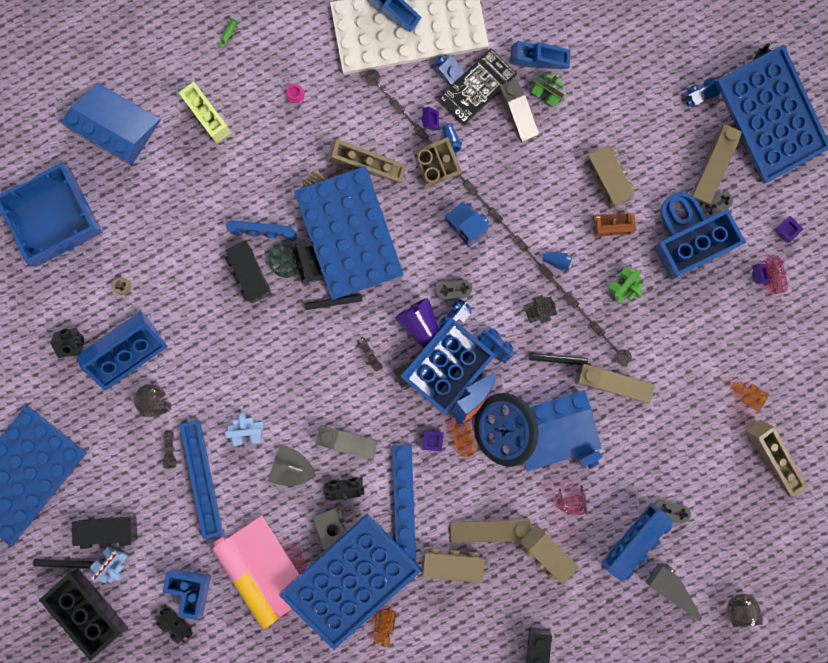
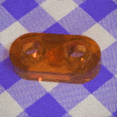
(463, 438)

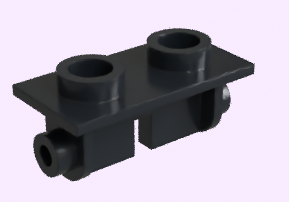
(353, 486)
(177, 632)

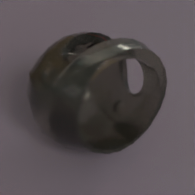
(150, 406)
(744, 611)

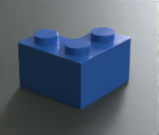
(467, 223)
(192, 588)

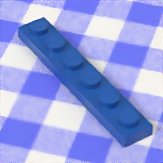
(201, 479)
(404, 499)

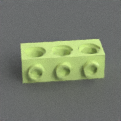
(205, 112)

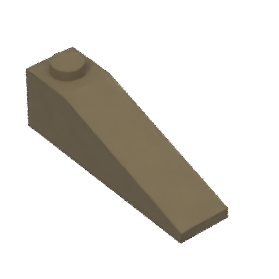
(354, 157)
(716, 163)
(614, 383)
(776, 456)
(490, 530)

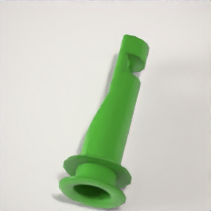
(228, 31)

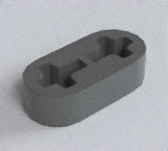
(717, 209)
(453, 285)
(674, 506)

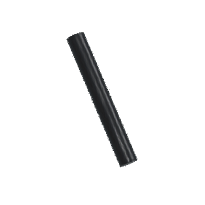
(329, 302)
(558, 359)
(62, 563)

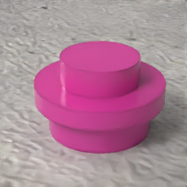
(295, 93)

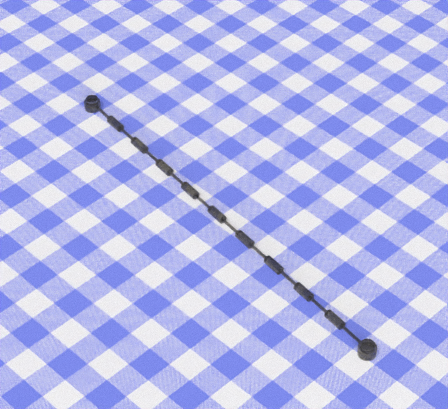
(622, 356)

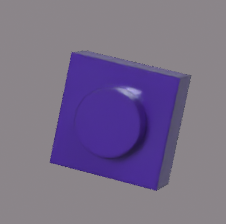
(430, 118)
(788, 229)
(759, 274)
(432, 440)

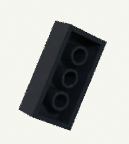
(83, 614)

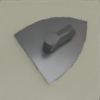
(290, 468)

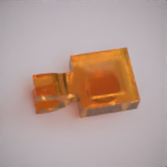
(752, 395)
(384, 625)

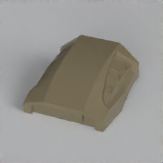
(437, 162)

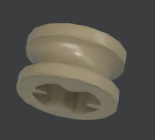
(115, 284)

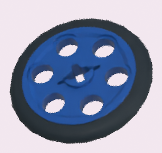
(529, 431)

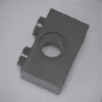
(324, 520)

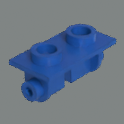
(695, 92)
(459, 310)
(492, 338)

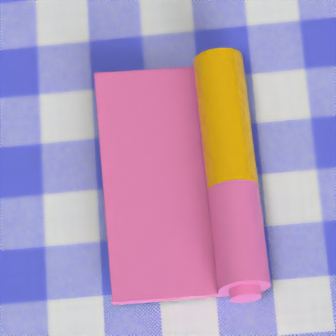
(257, 569)

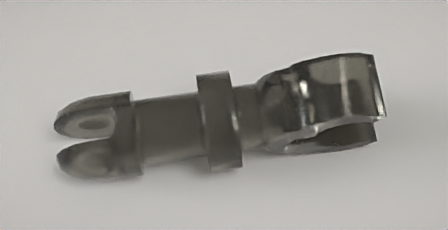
(374, 362)
(169, 459)

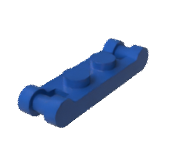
(253, 229)

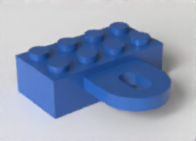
(696, 238)

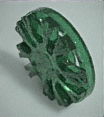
(285, 260)

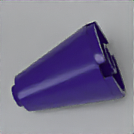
(419, 322)

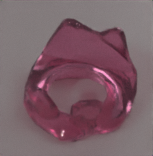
(580, 503)

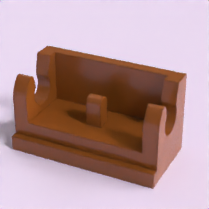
(614, 224)

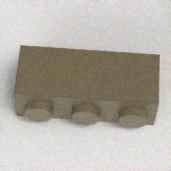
(610, 176)
(548, 555)
(453, 565)

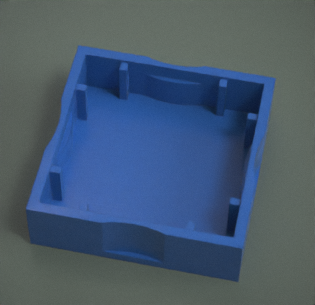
(48, 215)

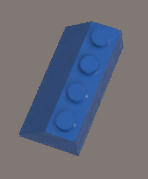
(121, 351)
(637, 542)

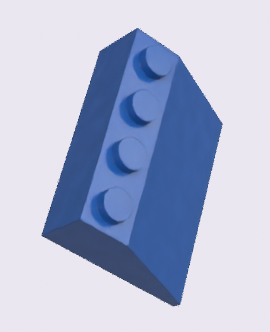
(111, 123)
(448, 366)
(564, 430)

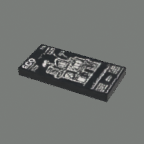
(477, 86)

